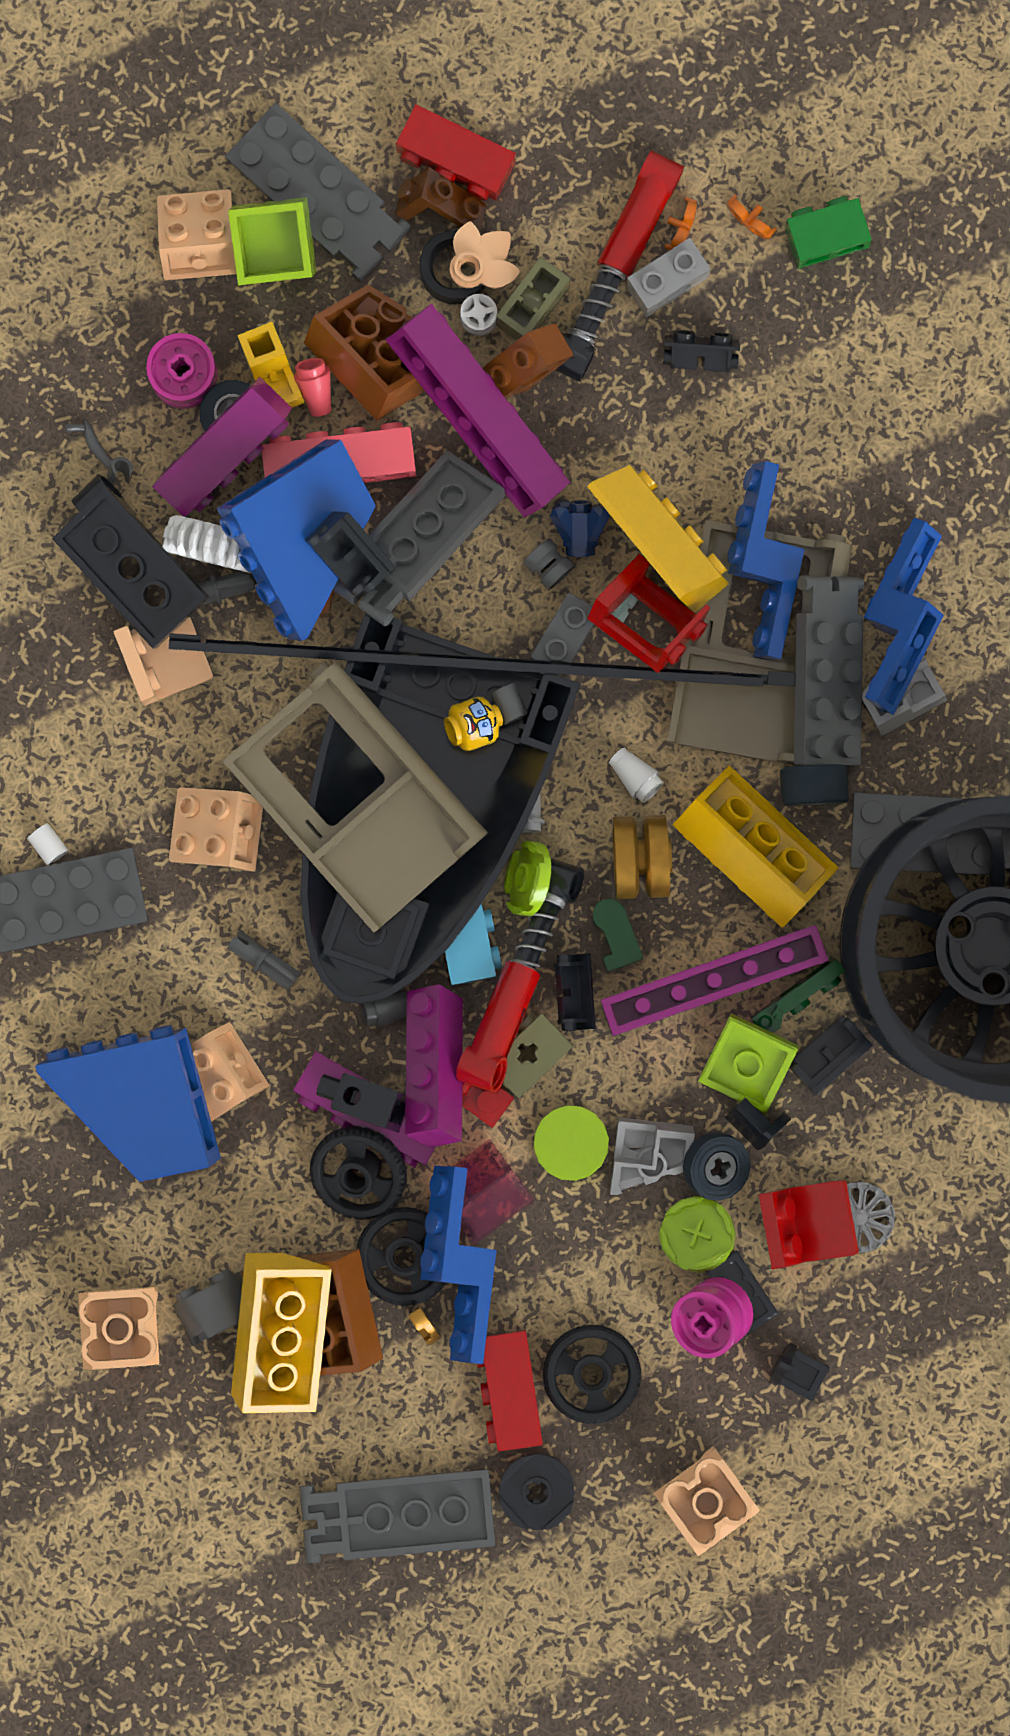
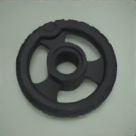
(356, 1141)
(374, 1258)
(618, 1352)

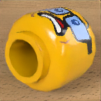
(473, 723)

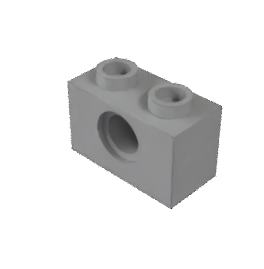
(668, 277)

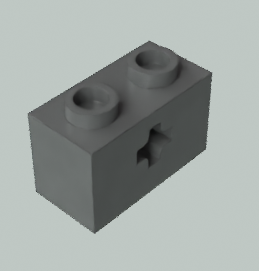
(565, 632)

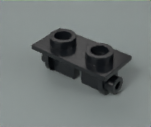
(715, 349)
(577, 1005)

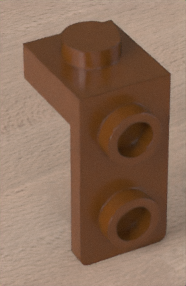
(440, 195)

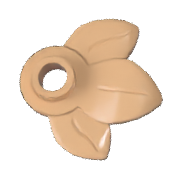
(485, 254)

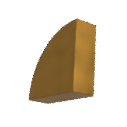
(424, 1326)

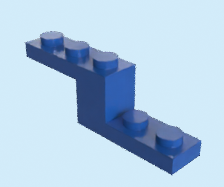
(765, 560)
(903, 616)
(458, 1264)

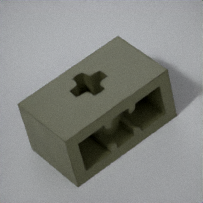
(533, 299)
(550, 1050)

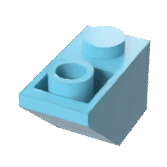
(470, 954)

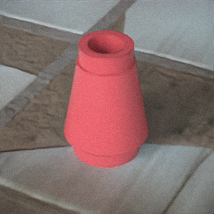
(314, 384)

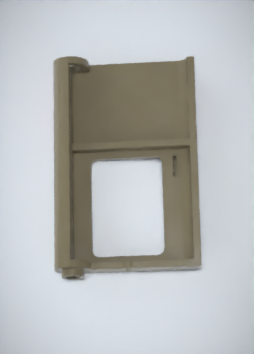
(739, 717)
(394, 837)

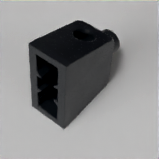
(377, 1103)

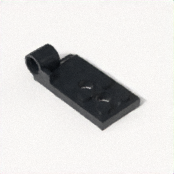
(106, 535)

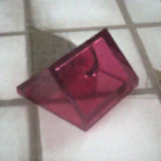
(491, 1192)

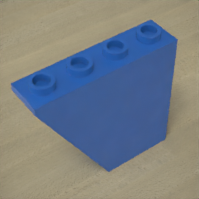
(277, 518)
(139, 1100)

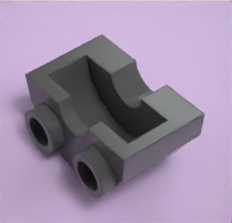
(212, 1308)

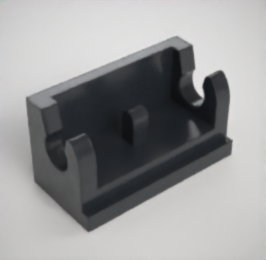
(350, 553)
(830, 1055)

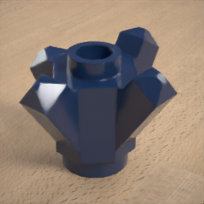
(579, 525)

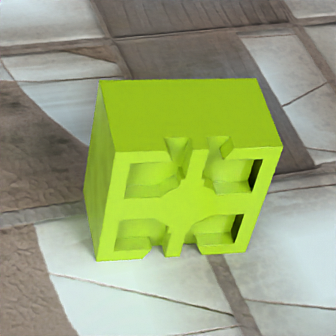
(272, 241)

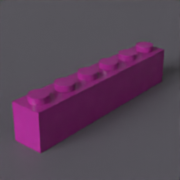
(478, 410)
(714, 980)

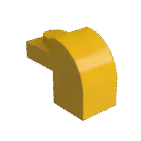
(269, 361)

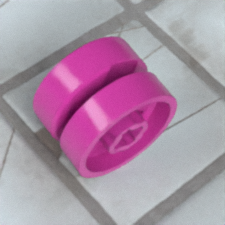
(167, 359)
(712, 1317)

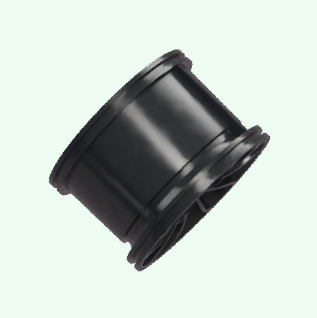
(960, 960)

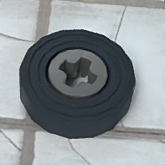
(700, 1160)

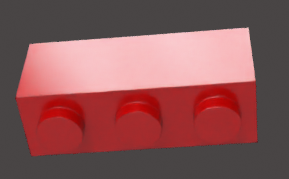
(455, 153)
(510, 1392)

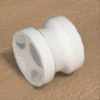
(477, 307)

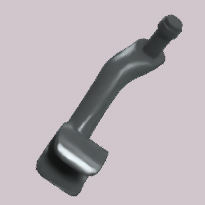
(118, 464)

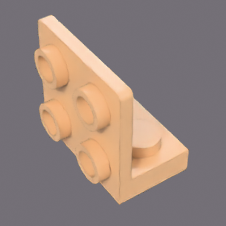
(195, 234)
(162, 670)
(216, 828)
(226, 1070)

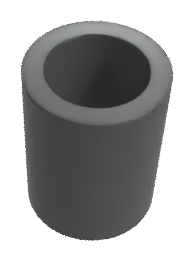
(509, 703)

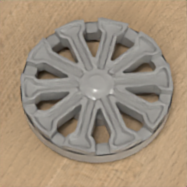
(864, 1215)

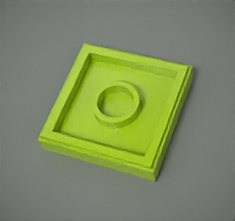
(748, 1063)

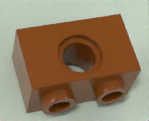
(528, 360)

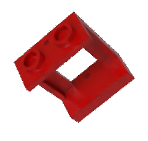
(634, 582)

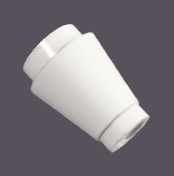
(636, 775)

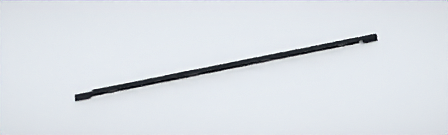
(194, 643)

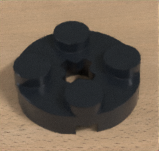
(514, 1491)

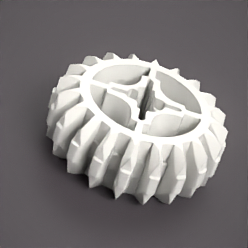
(201, 542)

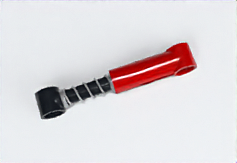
(621, 255)
(485, 1061)

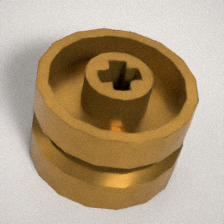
(641, 856)

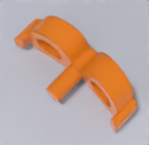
(750, 220)
(684, 226)

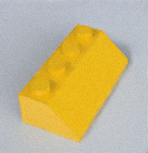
(660, 537)
(755, 846)
(280, 1333)

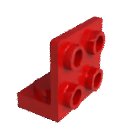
(808, 1223)

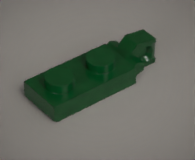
(796, 997)

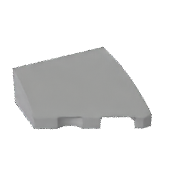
(915, 701)
(660, 1153)

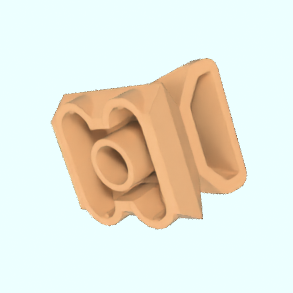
(119, 1328)
(706, 1501)

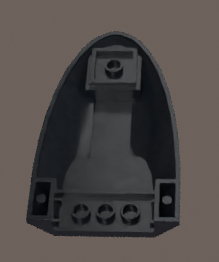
(492, 782)

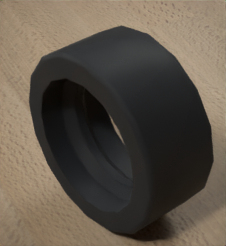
(432, 286)

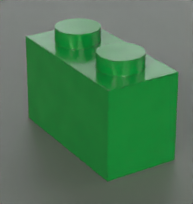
(827, 231)

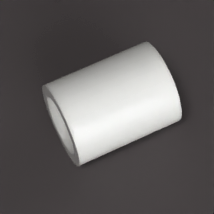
(47, 844)

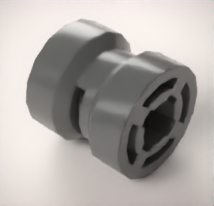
(542, 558)

